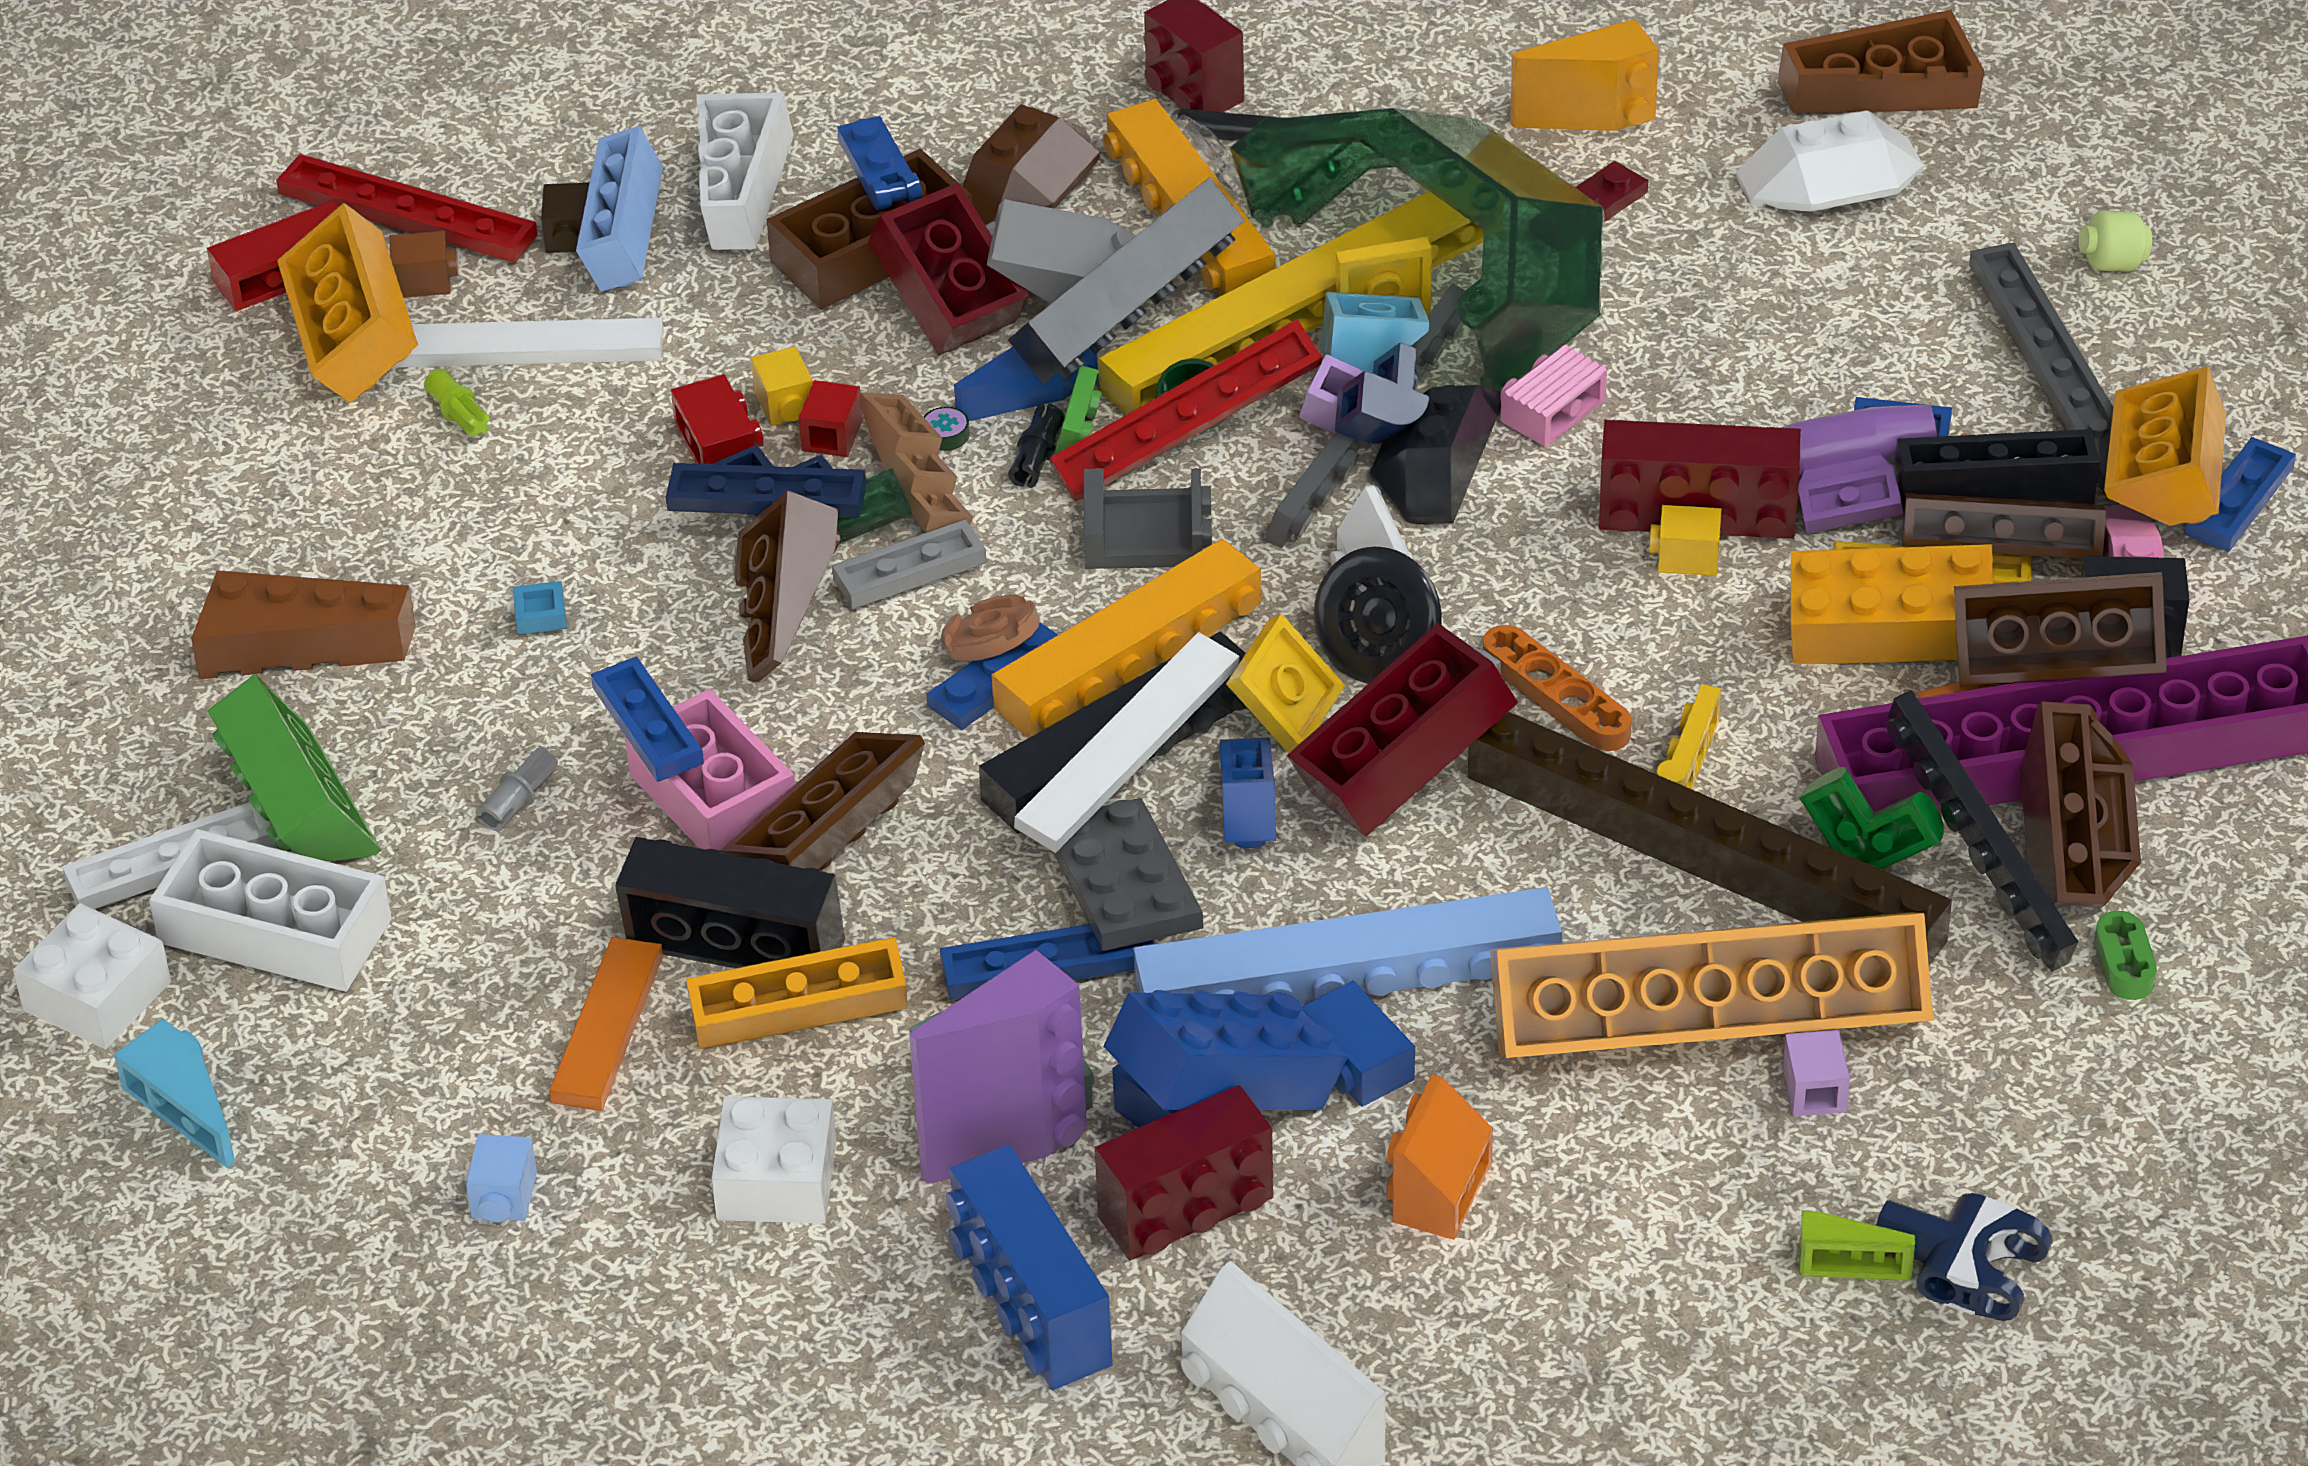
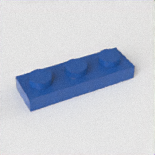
(2244, 492)
(969, 691)
(647, 719)

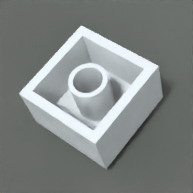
(92, 975)
(774, 1159)

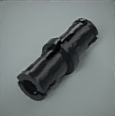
(1036, 445)

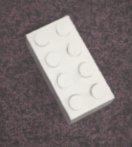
(271, 909)

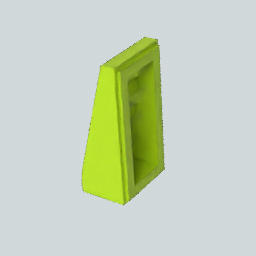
(1839, 1246)

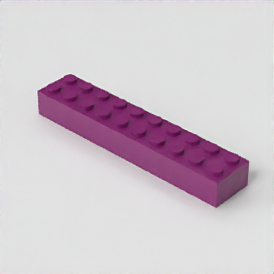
(2192, 718)

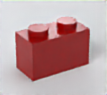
(714, 420)

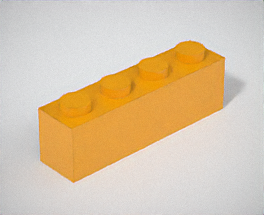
(797, 993)

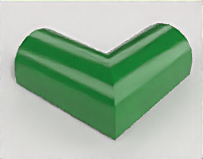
(1869, 836)

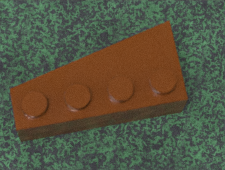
(1883, 67)
(299, 622)

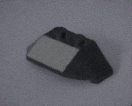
(1435, 457)

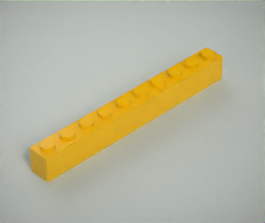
(1273, 300)

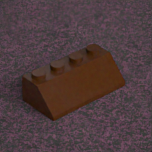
(2060, 629)
(833, 801)

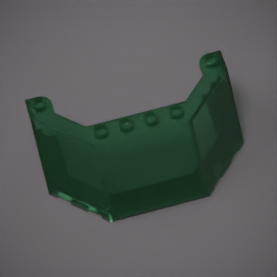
(1538, 229)

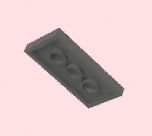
(1127, 878)

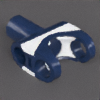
(1962, 1248)

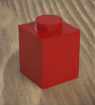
(830, 418)

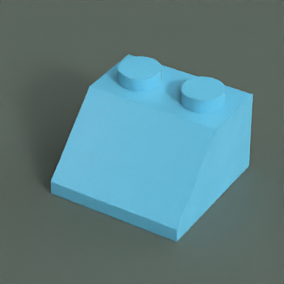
(1367, 326)

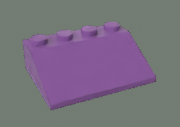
(1001, 1070)

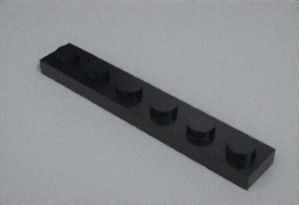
(1988, 842)

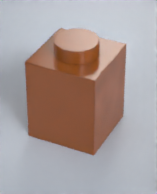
(423, 263)

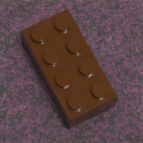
(825, 239)

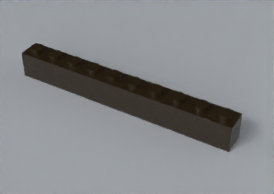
(1693, 830)

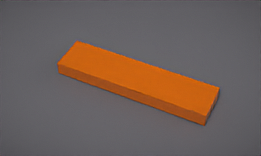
(606, 1024)

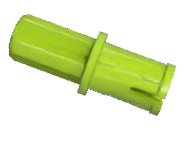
(457, 402)

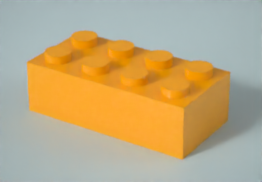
(347, 303)
(1880, 602)

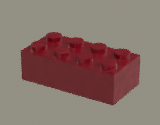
(1727, 467)
(1402, 729)

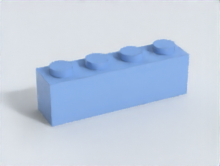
(620, 209)

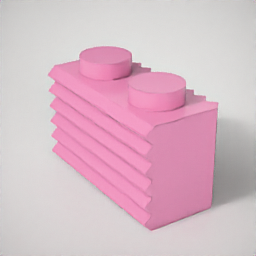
(1553, 395)

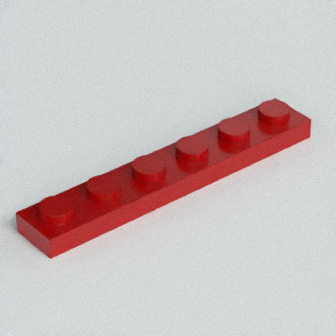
(408, 207)
(1189, 408)

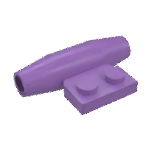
(1847, 463)

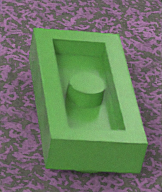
(1083, 403)

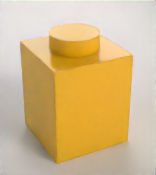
(781, 384)
(1687, 540)

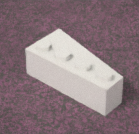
(741, 163)

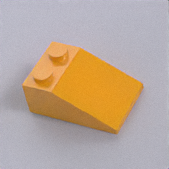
(1586, 81)

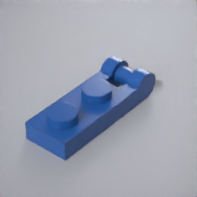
(878, 162)

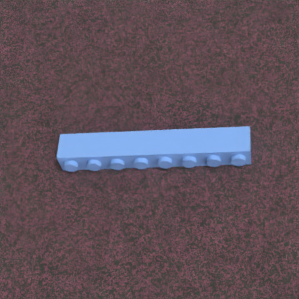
(1374, 949)

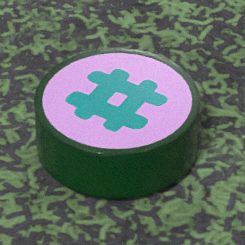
(951, 425)

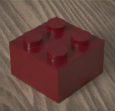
(1194, 56)

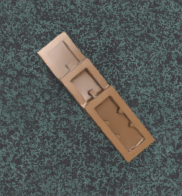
(912, 448)

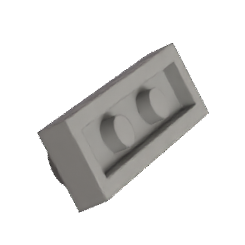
(909, 564)

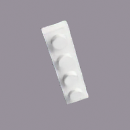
(145, 862)

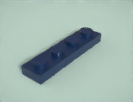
(754, 488)

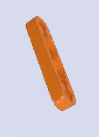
(1562, 684)

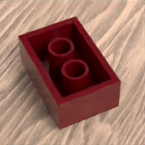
(938, 265)
(1184, 1172)

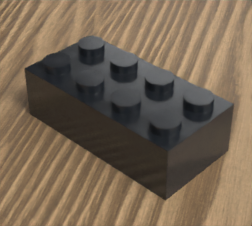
(726, 905)

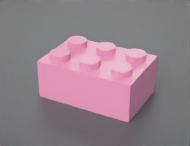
(731, 786)

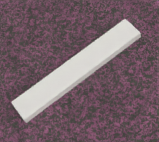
(536, 342)
(1126, 742)

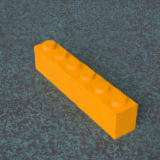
(1166, 170)
(1127, 638)

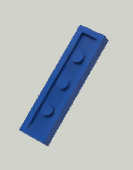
(1070, 949)

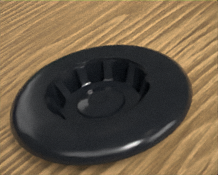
(1382, 613)

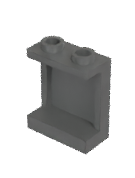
(1144, 524)

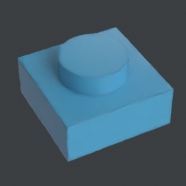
(539, 607)

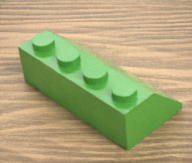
(289, 776)

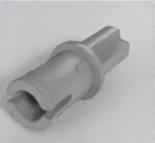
(516, 790)

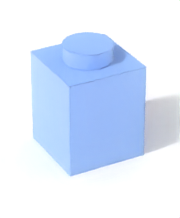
(501, 1178)

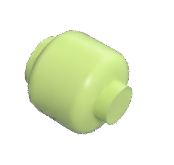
(2115, 241)

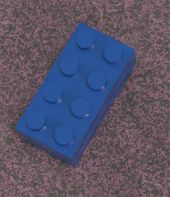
(1206, 1043)
(1029, 1268)

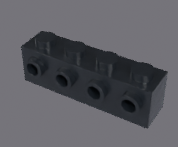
(1993, 472)

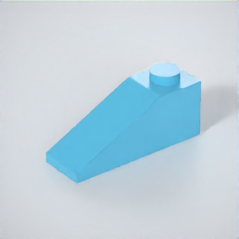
(170, 1078)

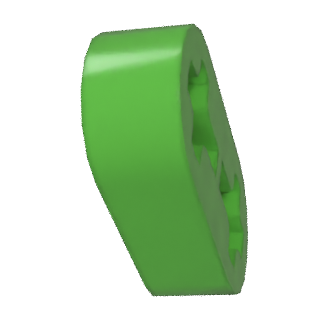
(2136, 954)

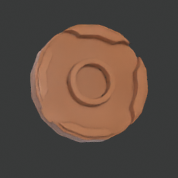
(991, 629)

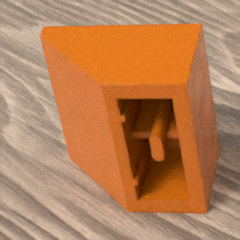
(1438, 1160)

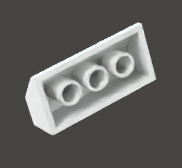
(1282, 1377)

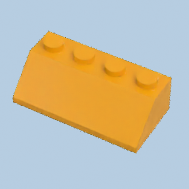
(2168, 448)

